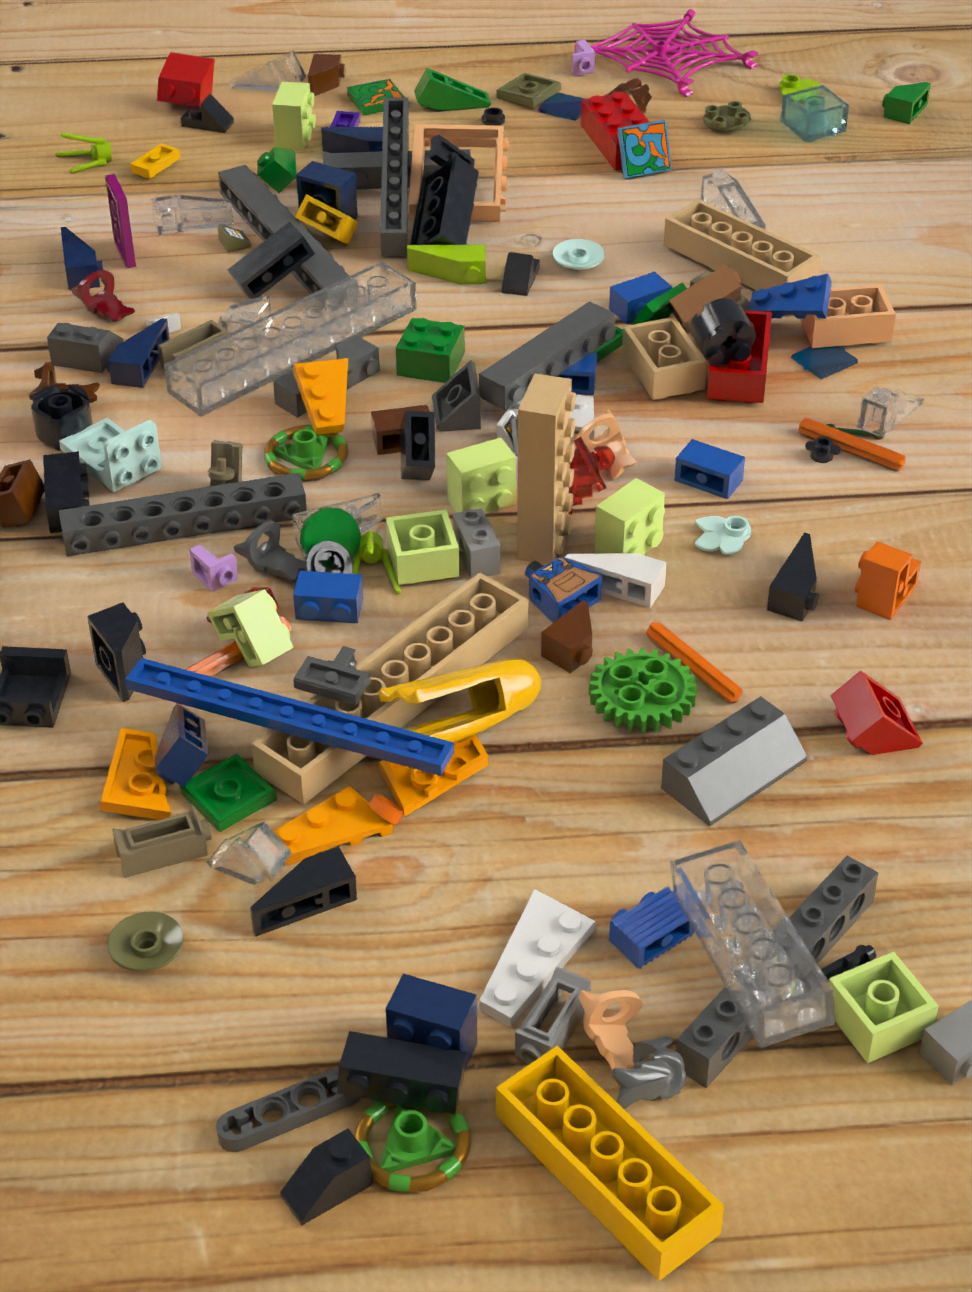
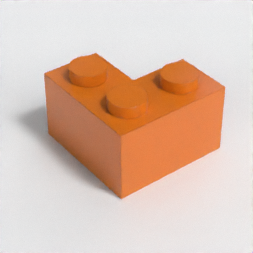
(885, 579)

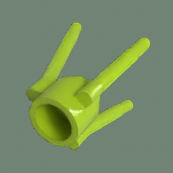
(100, 151)
(371, 551)

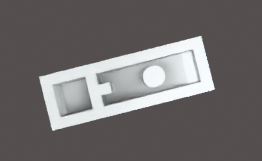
(626, 575)

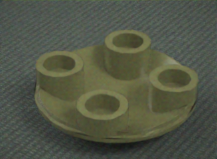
(726, 116)

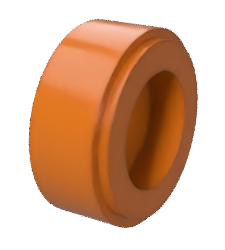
(386, 809)

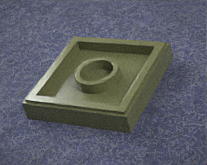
(528, 90)

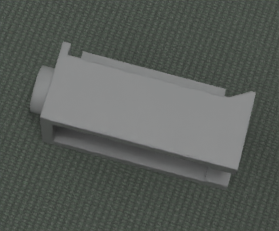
(532, 1042)

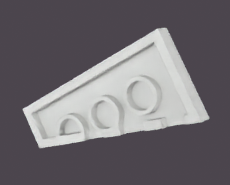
(541, 941)

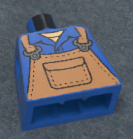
(561, 586)

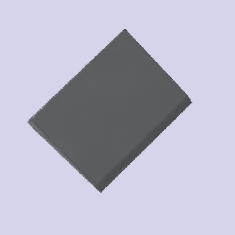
(458, 401)

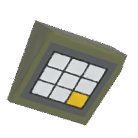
(232, 238)

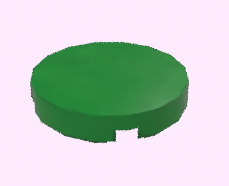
(331, 525)

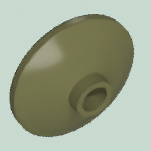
(145, 941)

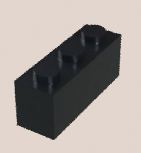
(271, 261)
(64, 485)
(401, 1072)

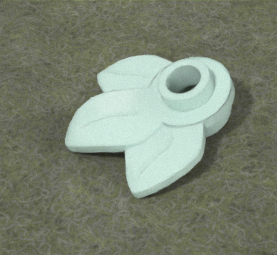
(723, 533)

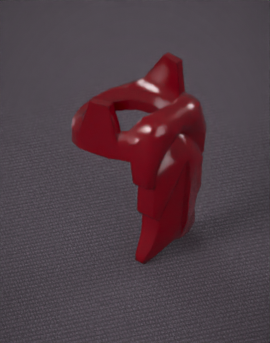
(104, 302)

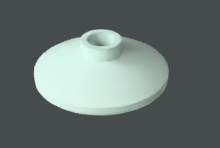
(578, 254)

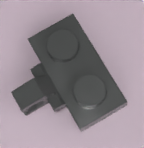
(334, 678)

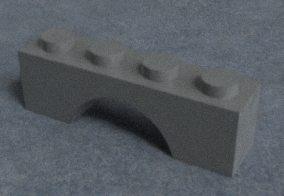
(362, 363)

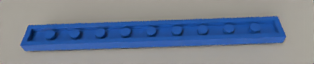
(291, 716)

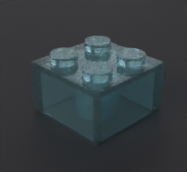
(814, 113)

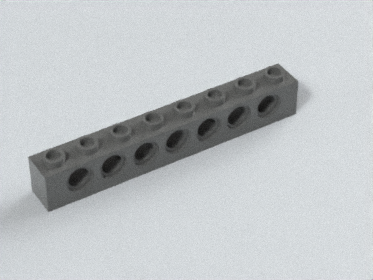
(395, 177)
(181, 514)
(820, 922)

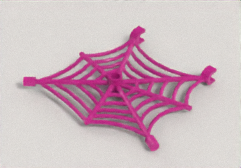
(660, 50)

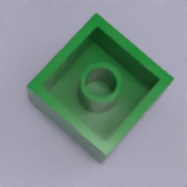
(430, 350)

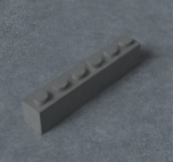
(369, 166)
(547, 354)

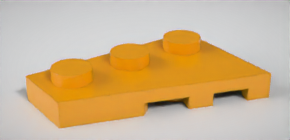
(324, 393)
(132, 778)
(416, 787)
(331, 823)

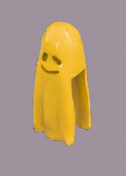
(494, 690)

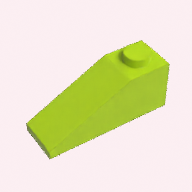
(449, 262)

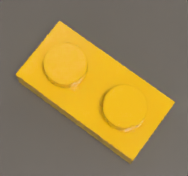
(155, 161)

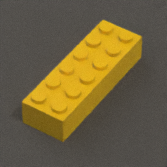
(609, 1162)

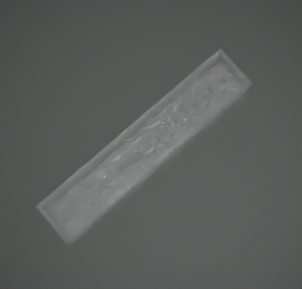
(289, 336)

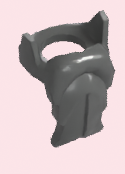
(270, 555)
(652, 1078)

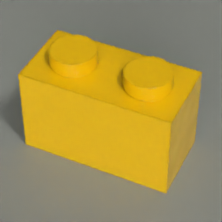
(327, 219)

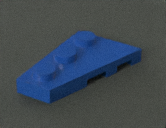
(795, 298)

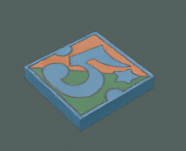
(644, 148)

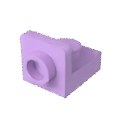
(583, 59)
(212, 571)

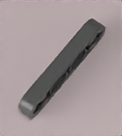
(287, 1102)

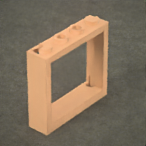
(463, 136)

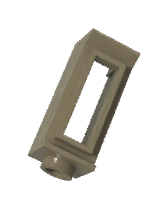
(190, 341)
(162, 843)

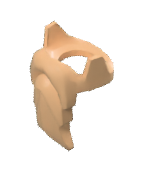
(611, 438)
(608, 1026)

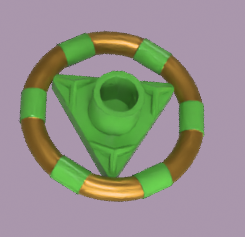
(305, 452)
(411, 1144)

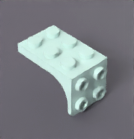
(115, 454)

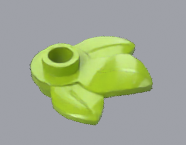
(793, 83)

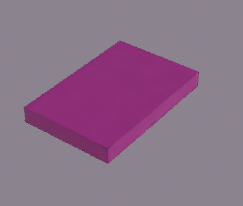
(120, 220)

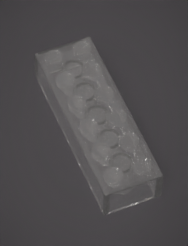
(752, 944)

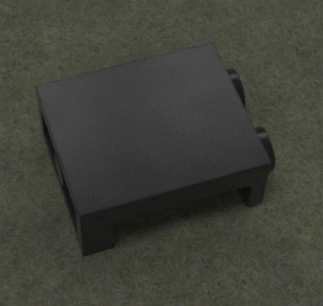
(32, 685)

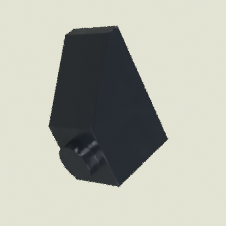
(328, 1177)

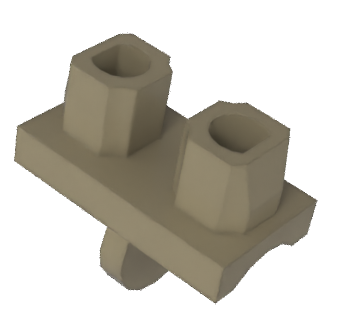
(225, 463)

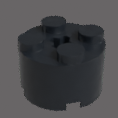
(723, 332)
(60, 413)

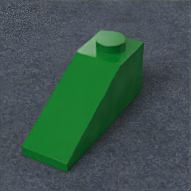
(446, 93)

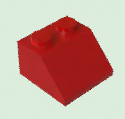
(185, 79)
(874, 716)

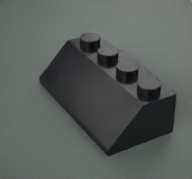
(445, 204)

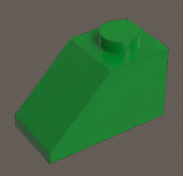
(906, 101)
(277, 168)

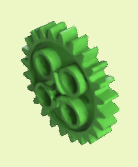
(642, 690)

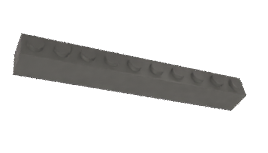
(268, 215)

